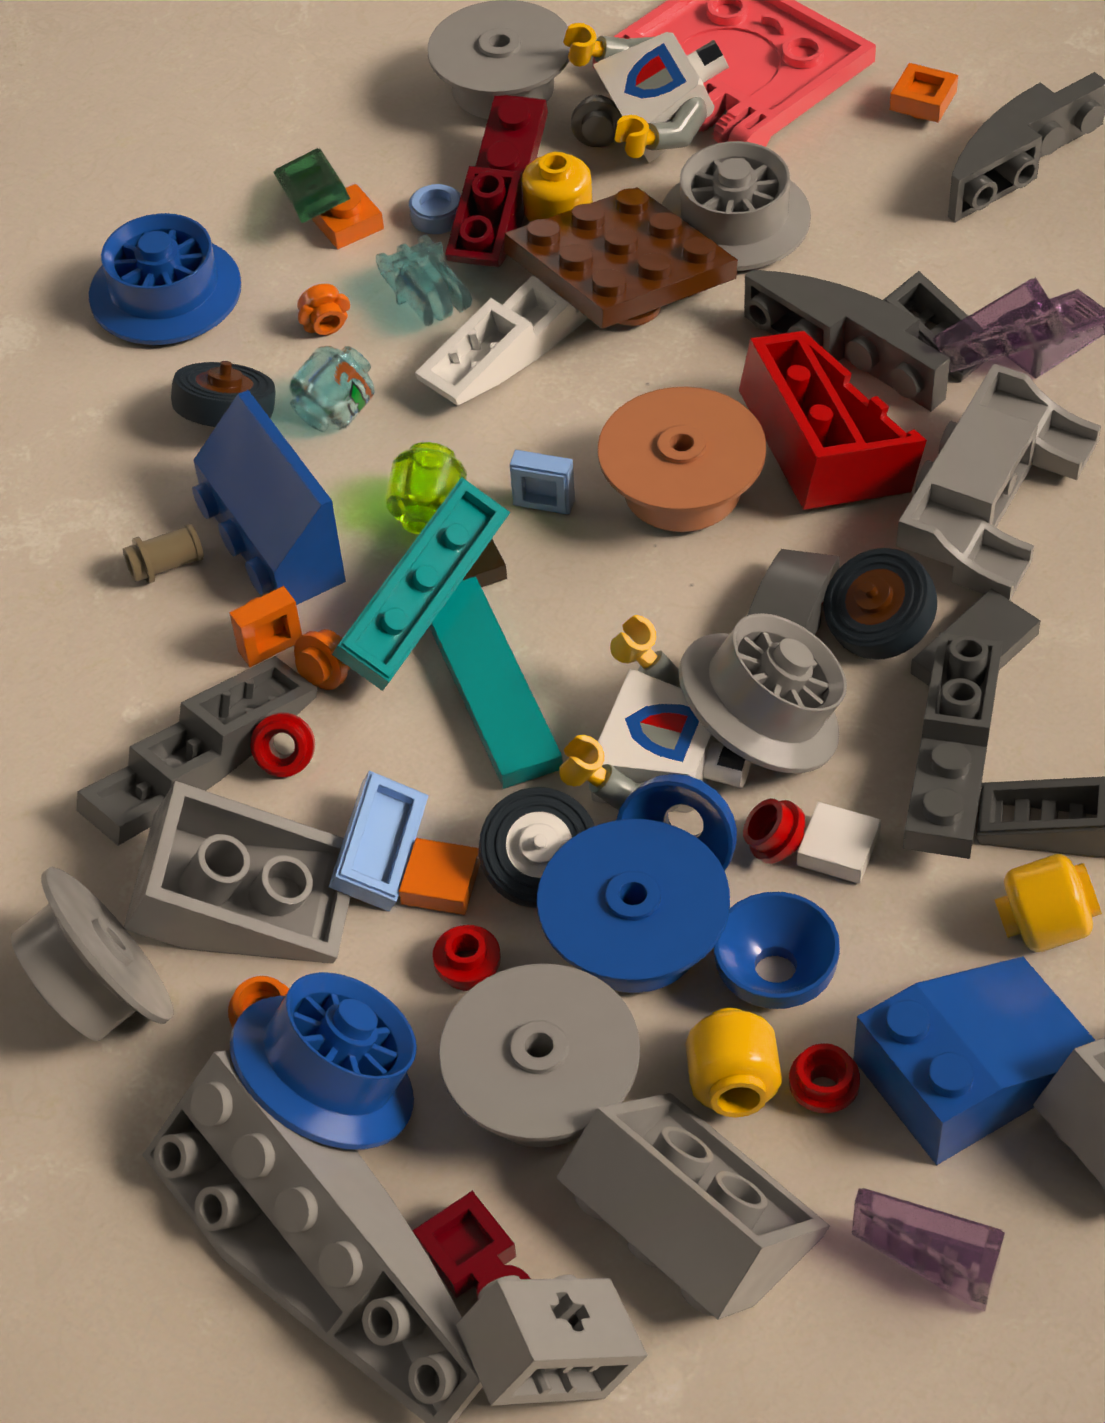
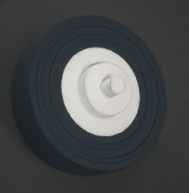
(524, 836)

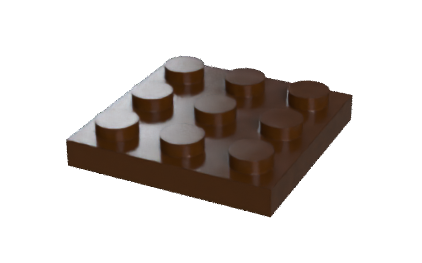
(620, 256)

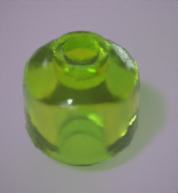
(421, 483)

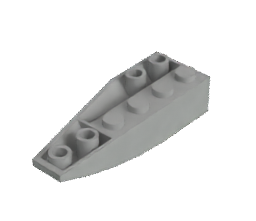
(316, 1240)

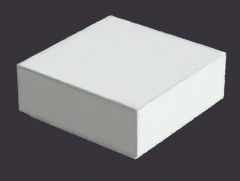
(838, 842)

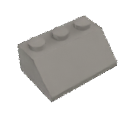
(689, 1202)

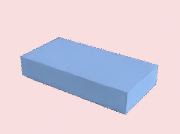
(378, 841)

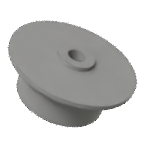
(498, 52)
(742, 202)
(767, 692)
(87, 961)
(539, 1052)

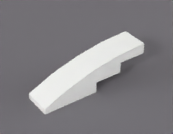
(499, 342)

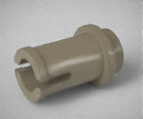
(162, 553)

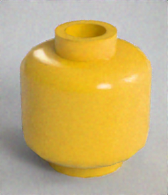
(555, 185)
(1048, 903)
(733, 1062)

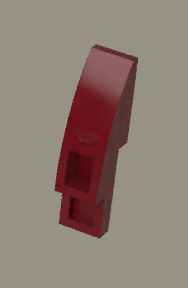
(493, 188)

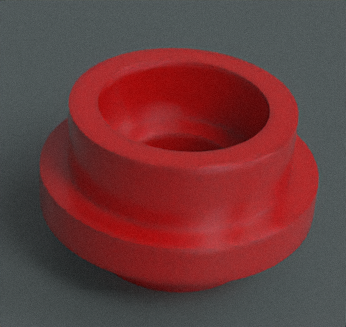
(269, 758)
(774, 830)
(466, 972)
(829, 1062)

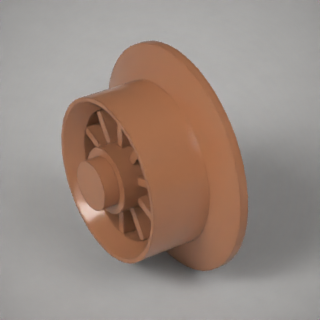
(682, 456)

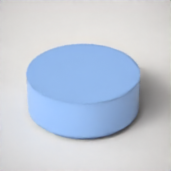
(434, 208)

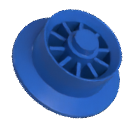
(163, 281)
(633, 903)
(328, 1061)

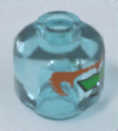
(331, 388)

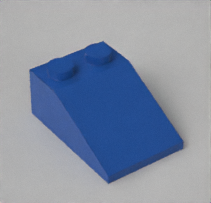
(966, 1051)

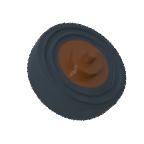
(208, 388)
(880, 603)

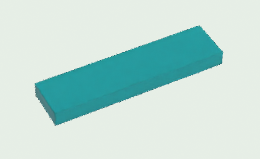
(420, 584)
(494, 688)

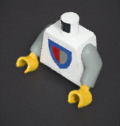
(651, 85)
(648, 730)

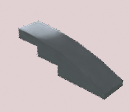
(197, 750)

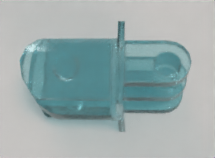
(424, 280)

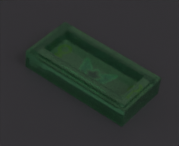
(311, 185)

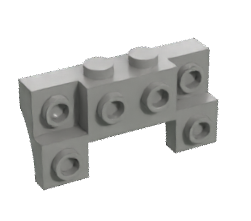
(979, 473)

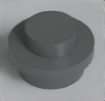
(595, 121)

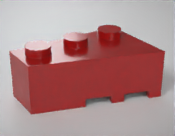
(822, 428)

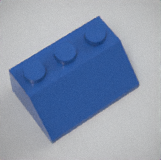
(268, 504)

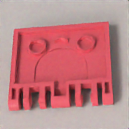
(776, 54)

